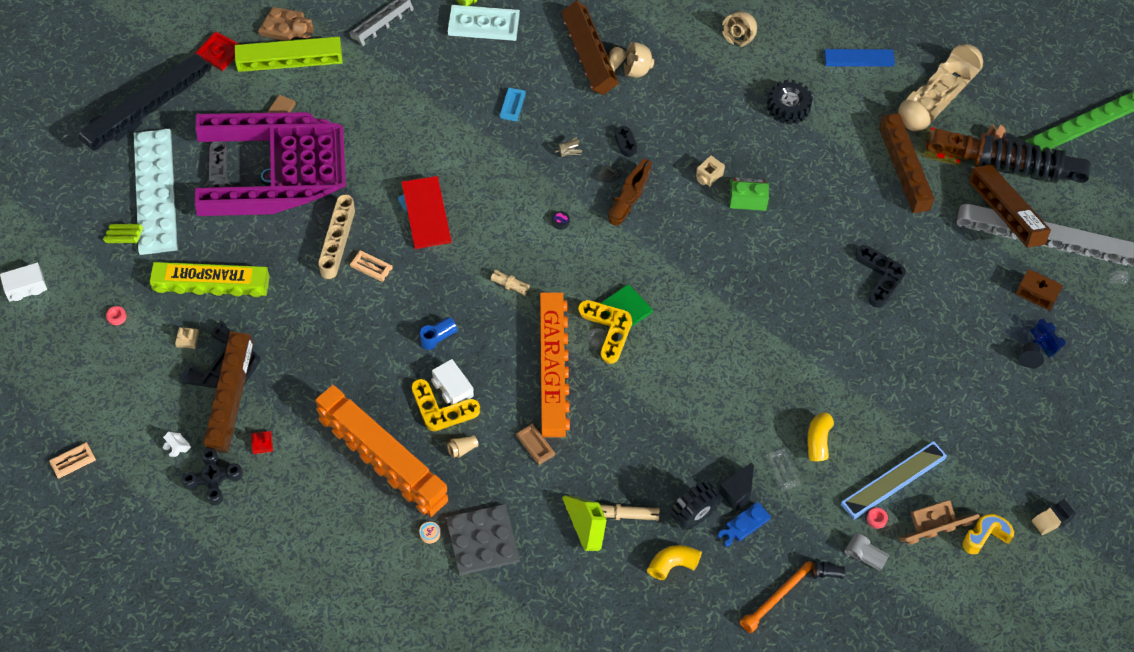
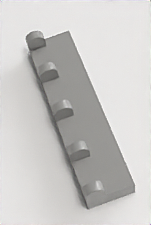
(380, 19)

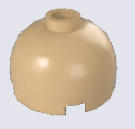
(739, 24)
(638, 60)

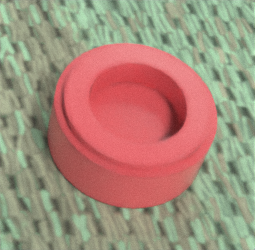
(116, 315)
(877, 518)

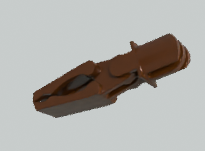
(630, 194)

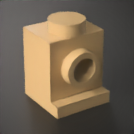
(709, 171)

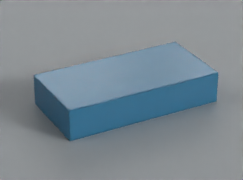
(512, 104)

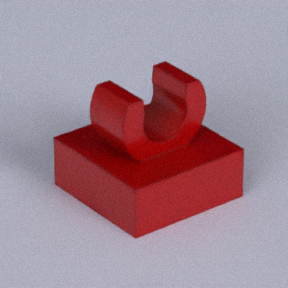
(262, 442)

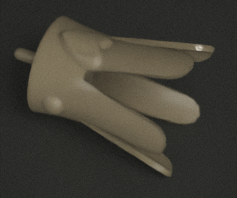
(568, 148)

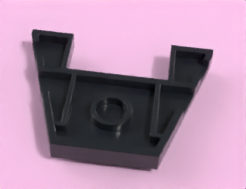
(210, 379)

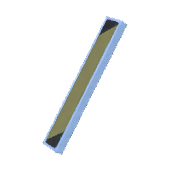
(893, 480)

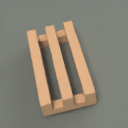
(383, 273)
(62, 469)

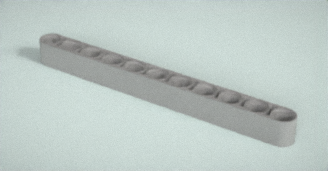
(1061, 237)

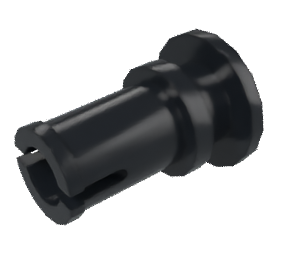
(827, 570)

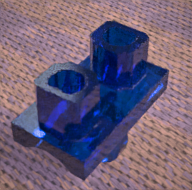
(1046, 338)

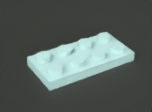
(483, 22)

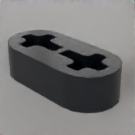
(628, 140)

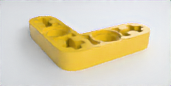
(613, 321)
(435, 412)

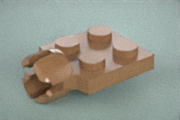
(285, 25)

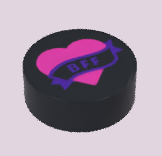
(560, 220)

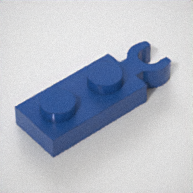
(745, 523)

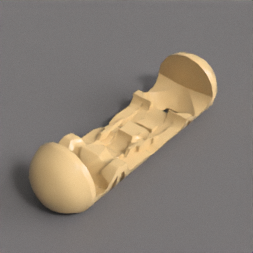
(942, 87)

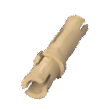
(630, 512)

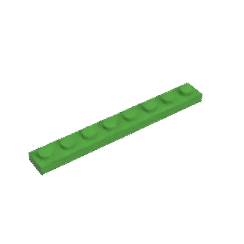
(1084, 123)

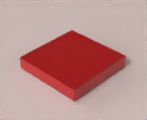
(218, 50)

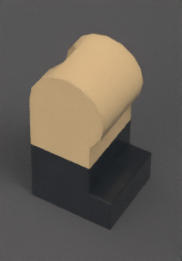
(1054, 517)

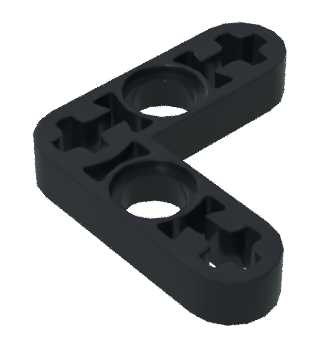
(888, 276)

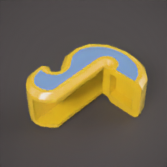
(985, 526)

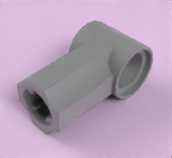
(862, 550)

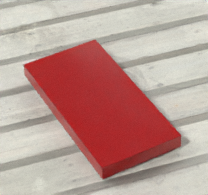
(426, 212)

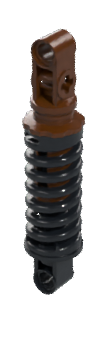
(1016, 156)

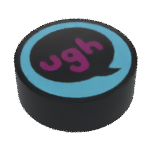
(266, 176)

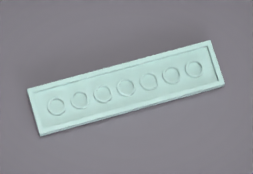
(155, 191)

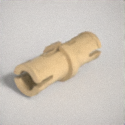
(510, 282)

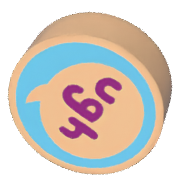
(429, 532)

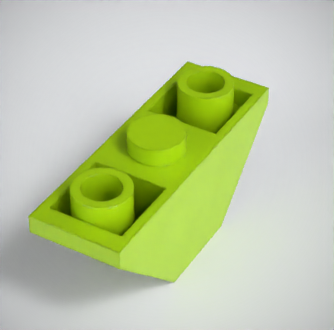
(587, 520)

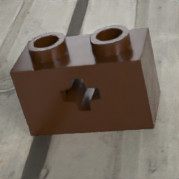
(1039, 289)

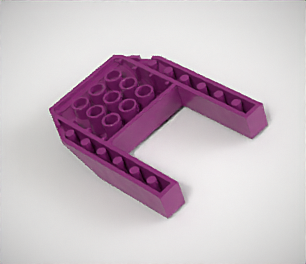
(303, 154)

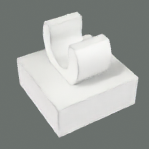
(177, 443)

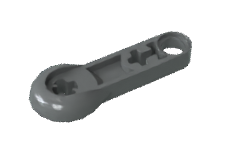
(218, 172)

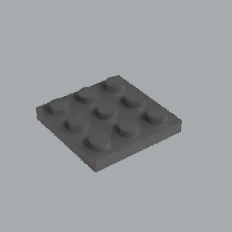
(482, 539)

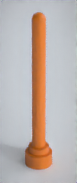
(751, 621)

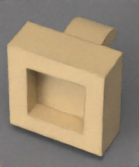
(187, 337)

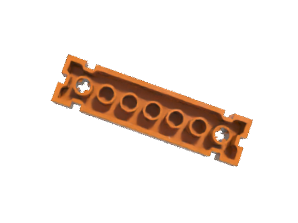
(382, 451)

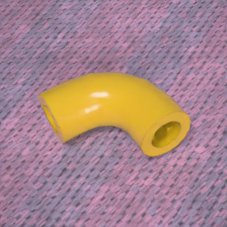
(818, 437)
(673, 556)

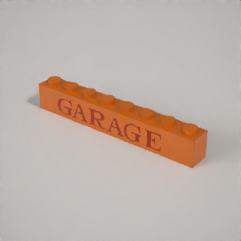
(553, 365)

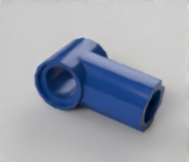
(437, 333)

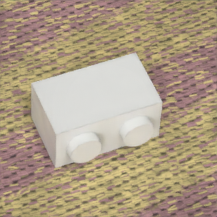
(23, 282)
(452, 383)

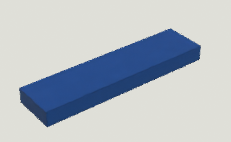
(859, 57)

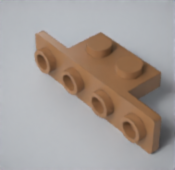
(934, 519)

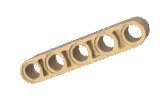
(334, 243)

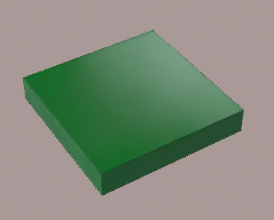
(630, 301)

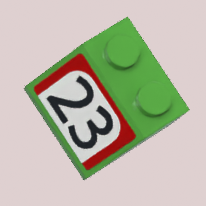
(749, 193)

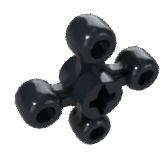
(217, 479)

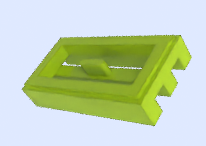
(123, 230)

